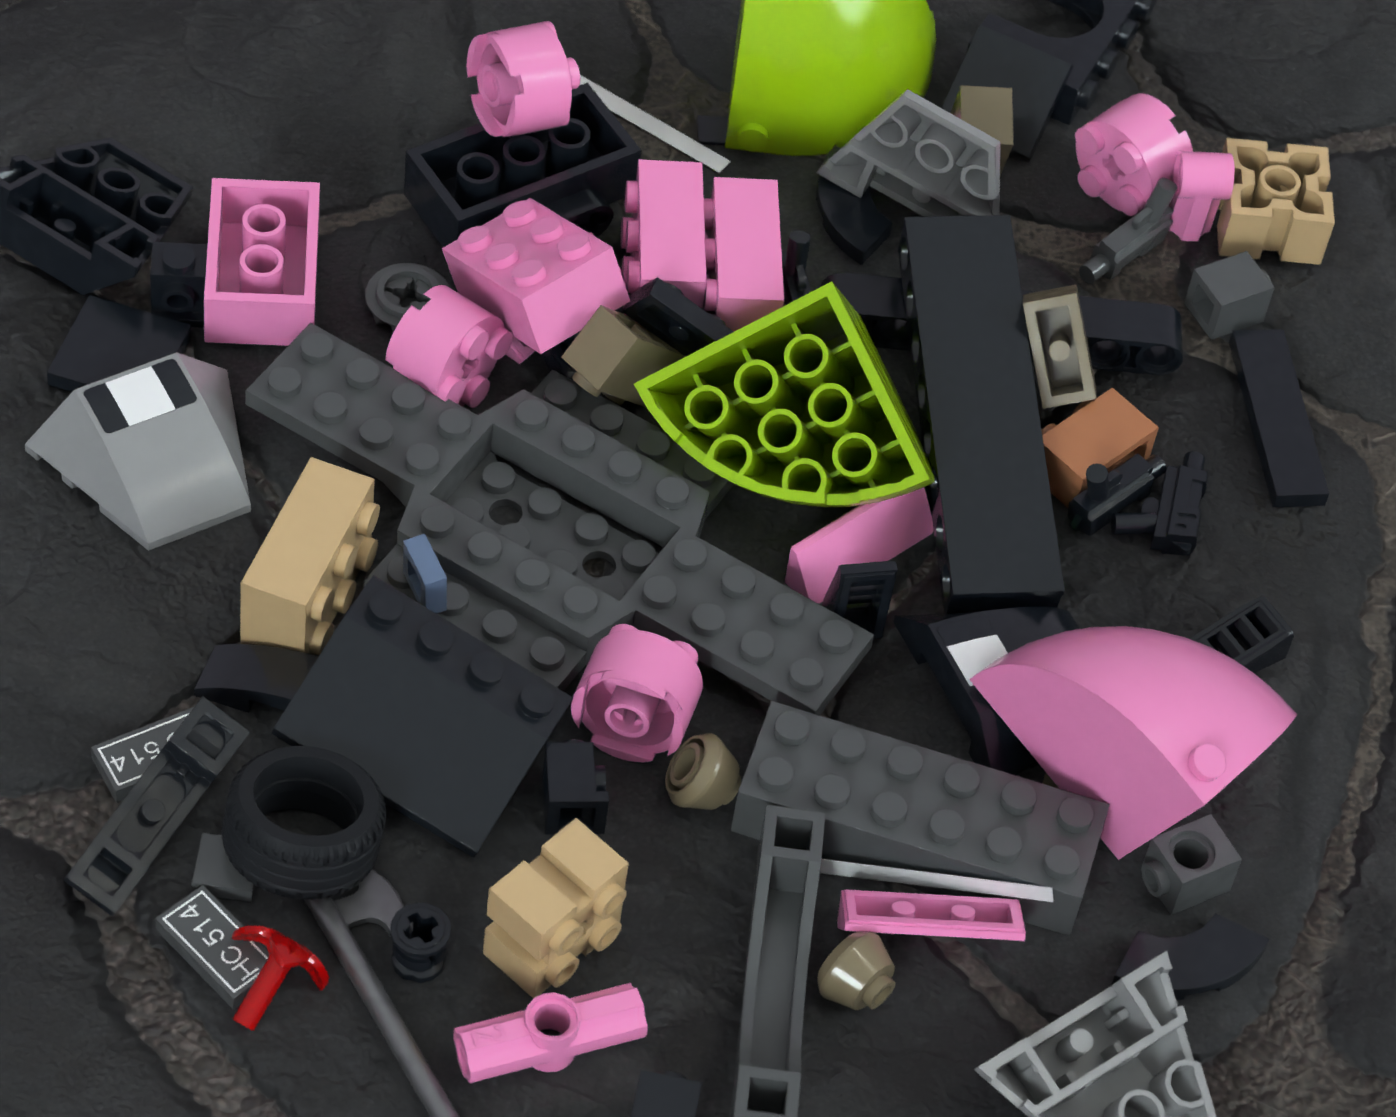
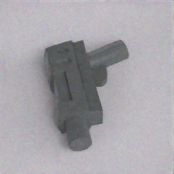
(1133, 237)

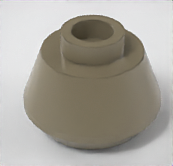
(702, 774)
(857, 972)

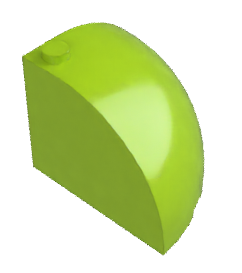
(823, 70)
(794, 408)

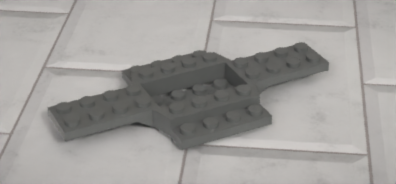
(526, 580)

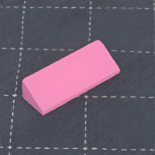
(860, 536)
(931, 915)

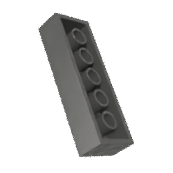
(923, 811)

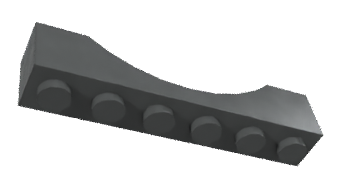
(777, 964)

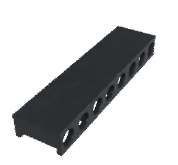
(979, 414)

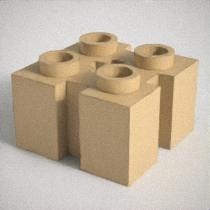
(1277, 202)
(556, 909)

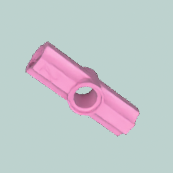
(516, 1042)

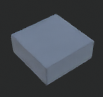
(424, 573)

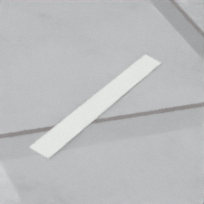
(659, 129)
(937, 880)

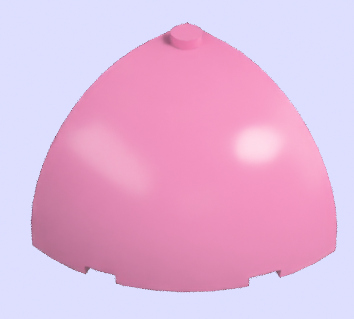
(1134, 721)

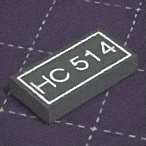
(127, 757)
(202, 935)

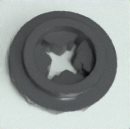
(393, 285)

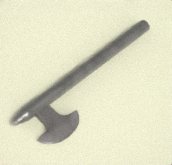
(377, 903)

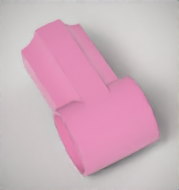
(1201, 184)

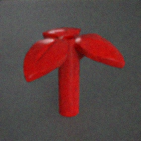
(283, 955)

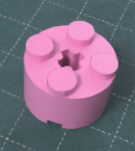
(521, 79)
(1128, 152)
(449, 346)
(638, 693)

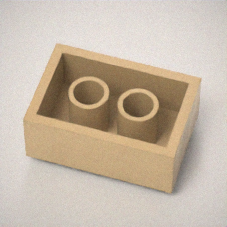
(310, 560)

